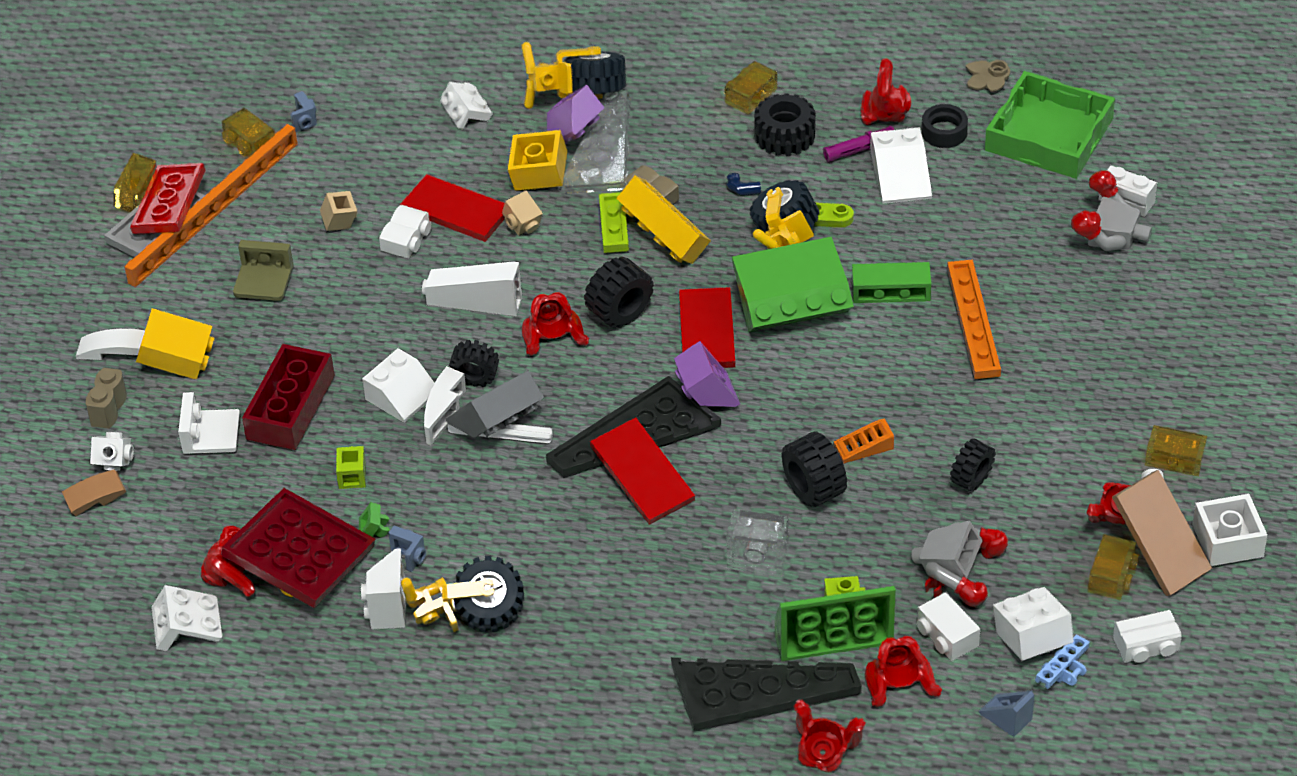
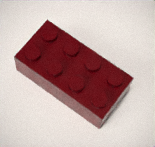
(288, 396)

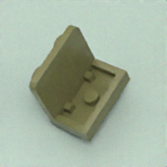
(263, 270)

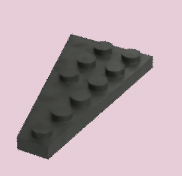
(661, 411)
(753, 688)

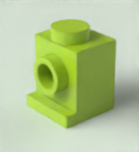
(351, 467)

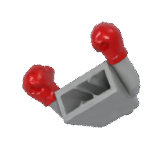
(1115, 221)
(951, 553)

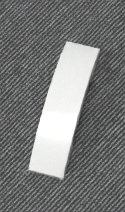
(110, 342)

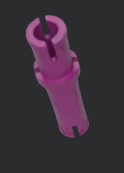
(850, 146)

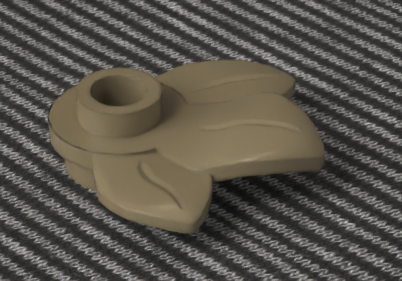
(988, 75)

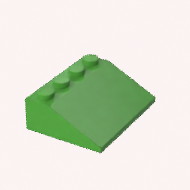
(791, 284)
(835, 623)

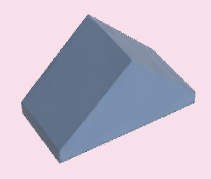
(1010, 711)

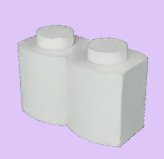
(405, 231)

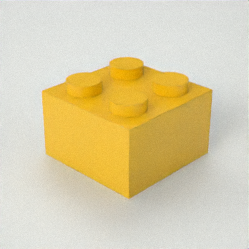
(537, 160)

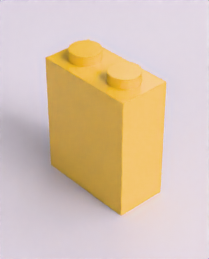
(175, 344)

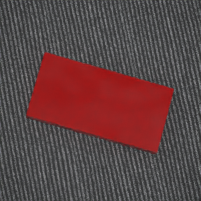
(168, 198)
(456, 207)
(708, 319)
(642, 471)

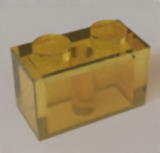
(750, 87)
(246, 132)
(133, 182)
(1176, 450)
(1112, 567)

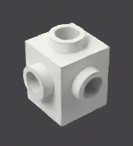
(111, 451)

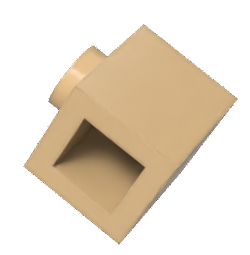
(338, 211)
(522, 213)

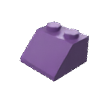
(705, 378)

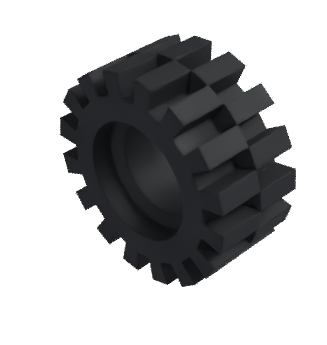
(484, 357)
(972, 464)

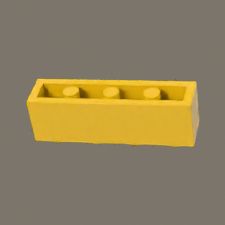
(663, 220)

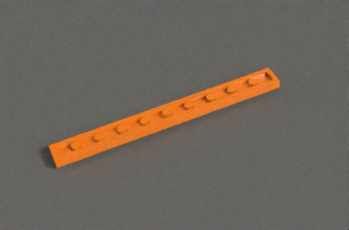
(211, 205)

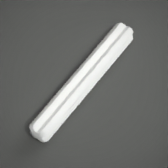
(517, 432)

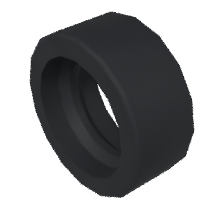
(944, 113)

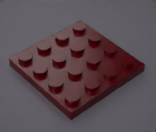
(298, 547)

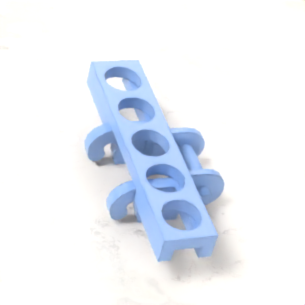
(1060, 674)

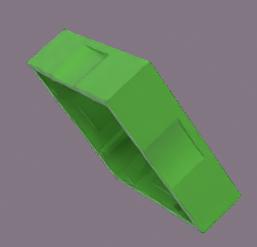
(1050, 124)

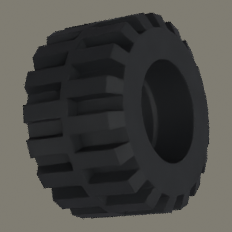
(784, 124)
(618, 292)
(814, 469)

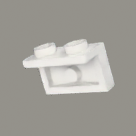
(464, 102)

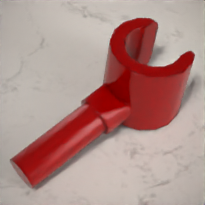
(930, 583)

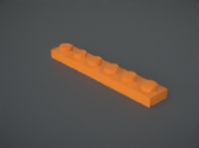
(973, 319)

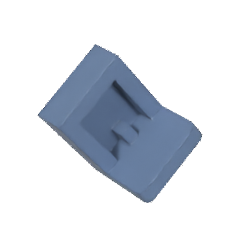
(304, 116)
(410, 544)

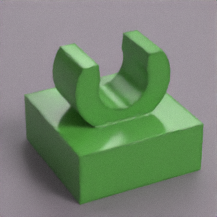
(373, 522)

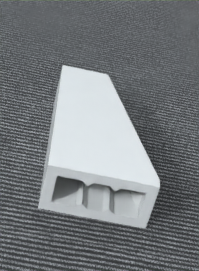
(476, 288)

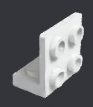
(207, 429)
(184, 613)

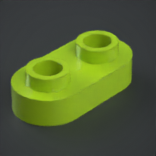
(834, 215)

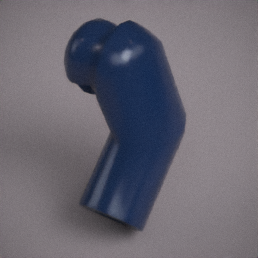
(740, 187)

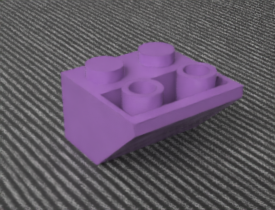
(574, 113)

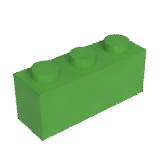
(891, 282)

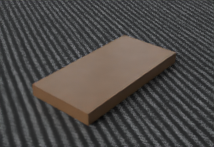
(1162, 532)

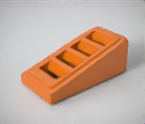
(870, 431)

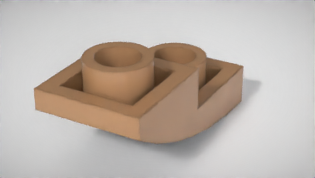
(95, 489)

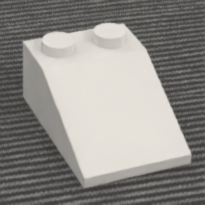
(900, 165)

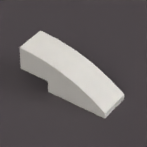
(443, 402)

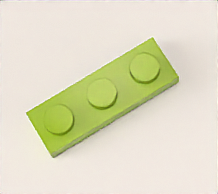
(613, 223)

